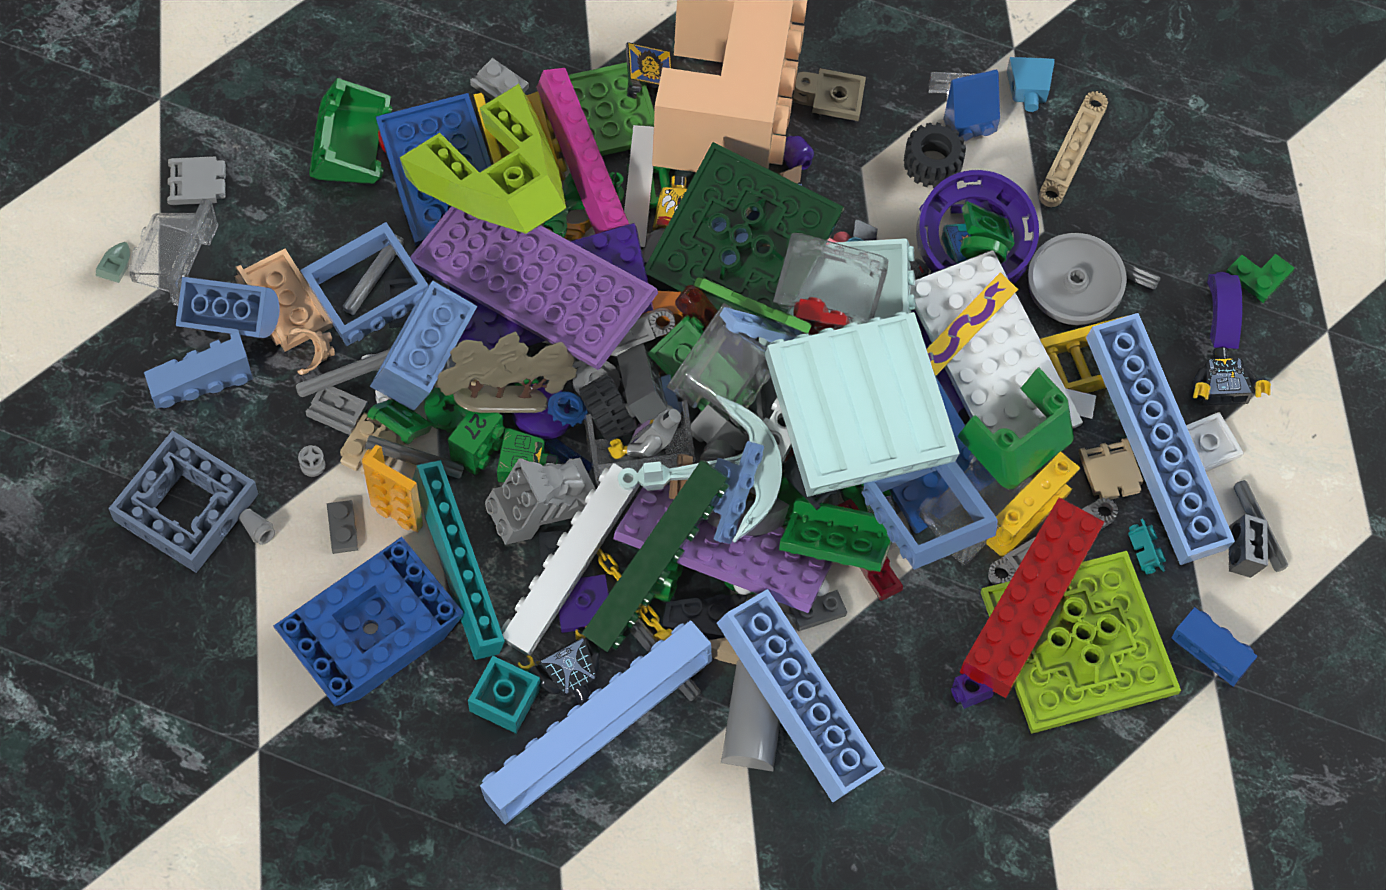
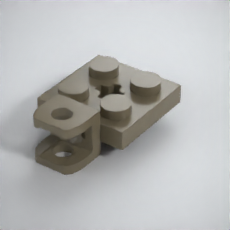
(821, 89)

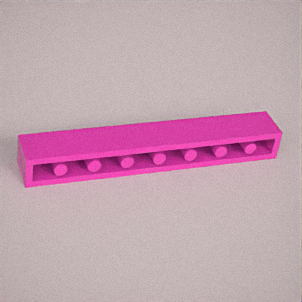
(580, 151)

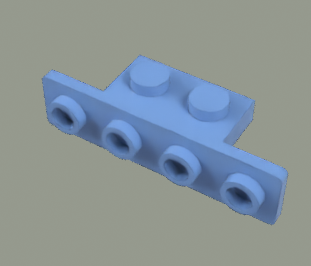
(740, 482)

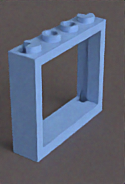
(350, 255)
(919, 555)

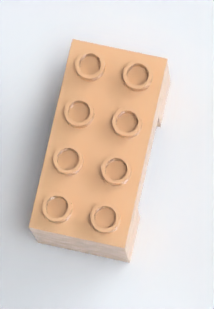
(745, 102)

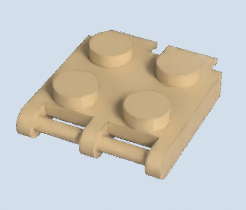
(355, 445)
(1112, 470)

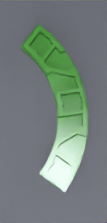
(753, 305)

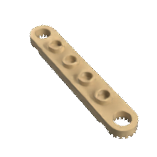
(1073, 149)

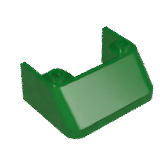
(1016, 459)

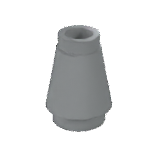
(258, 528)

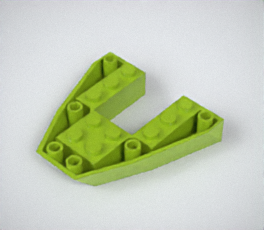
(514, 191)

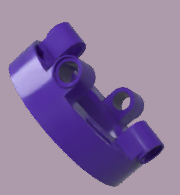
(1004, 199)

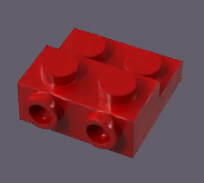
(816, 313)

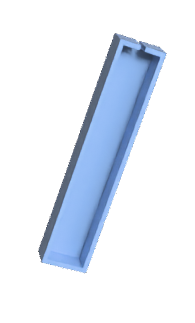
(596, 721)

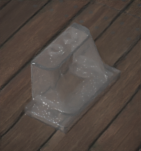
(171, 246)
(722, 366)

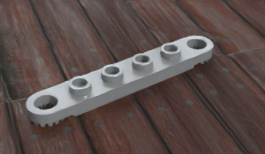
(642, 331)
(1012, 560)

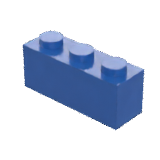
(1214, 646)

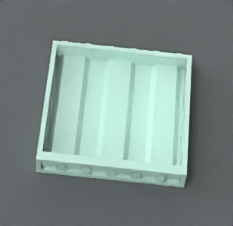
(861, 403)

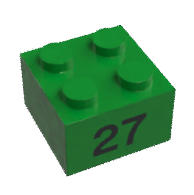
(476, 440)

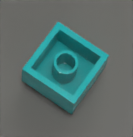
(504, 694)

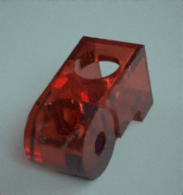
(695, 303)

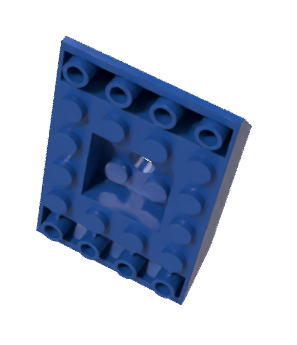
(386, 590)

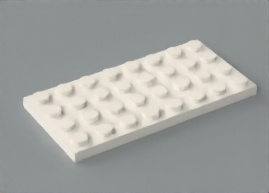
(997, 357)

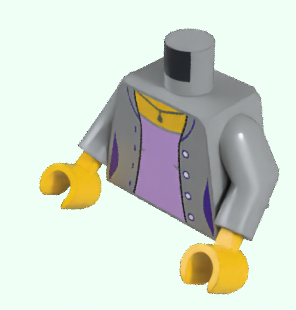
(649, 437)

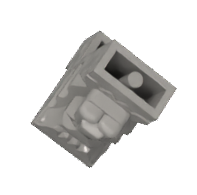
(537, 497)

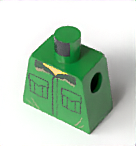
(518, 446)

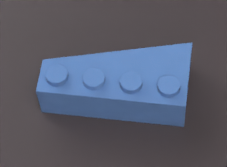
(200, 373)

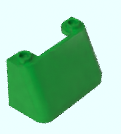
(348, 134)

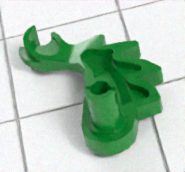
(573, 201)

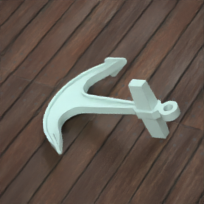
(766, 479)

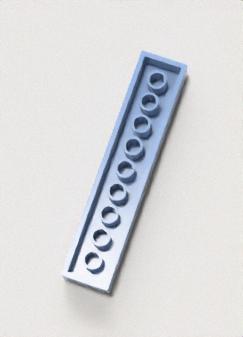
(1159, 439)

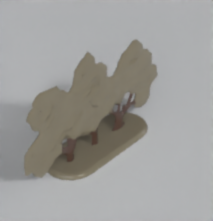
(502, 366)

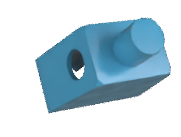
(1030, 80)

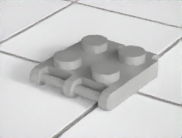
(196, 180)

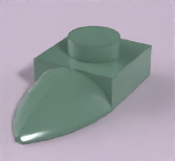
(114, 263)

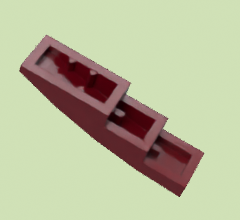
(885, 582)

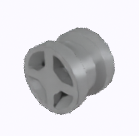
(309, 455)

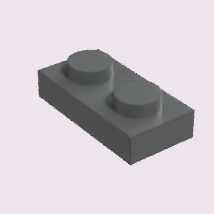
(342, 527)

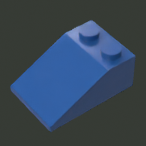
(974, 105)

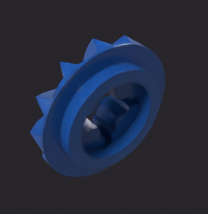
(576, 407)

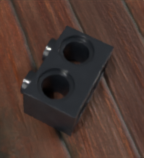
(1250, 550)

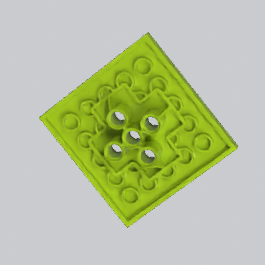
(1131, 661)

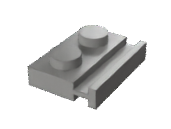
(496, 79)
(337, 409)

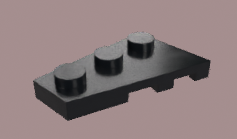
(702, 612)

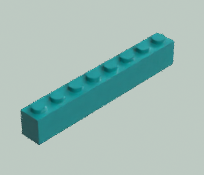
(458, 560)

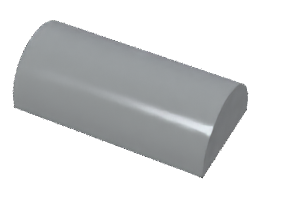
(750, 727)

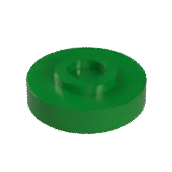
(976, 245)

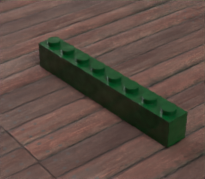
(656, 555)

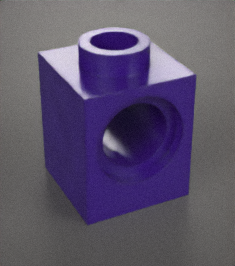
(966, 697)

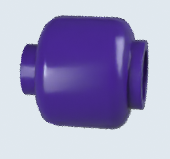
(797, 153)

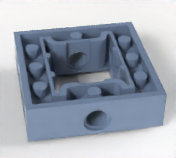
(175, 458)

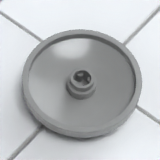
(1076, 278)

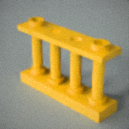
(1072, 342)
(1032, 504)

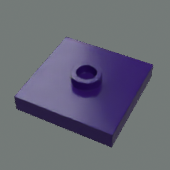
(583, 603)

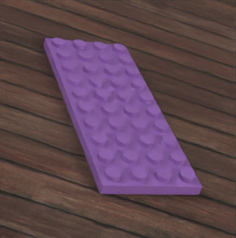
(537, 282)

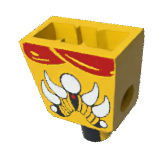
(669, 201)

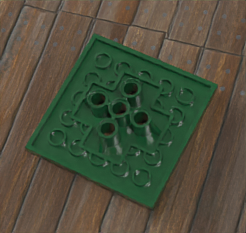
(727, 191)

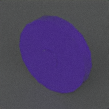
(541, 423)

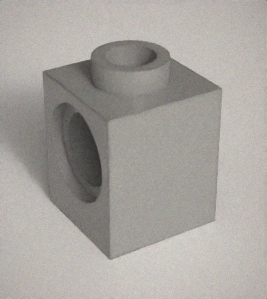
(708, 423)

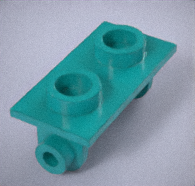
(1151, 556)

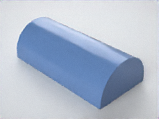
(227, 307)

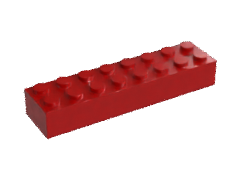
(1031, 597)

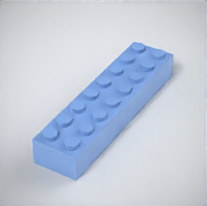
(800, 695)

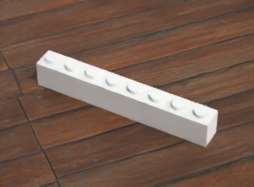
(568, 563)

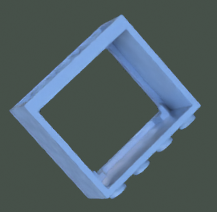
(423, 346)

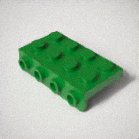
(676, 346)
(836, 535)

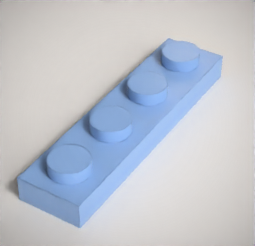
(757, 326)

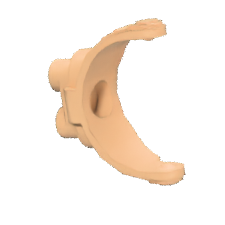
(321, 344)

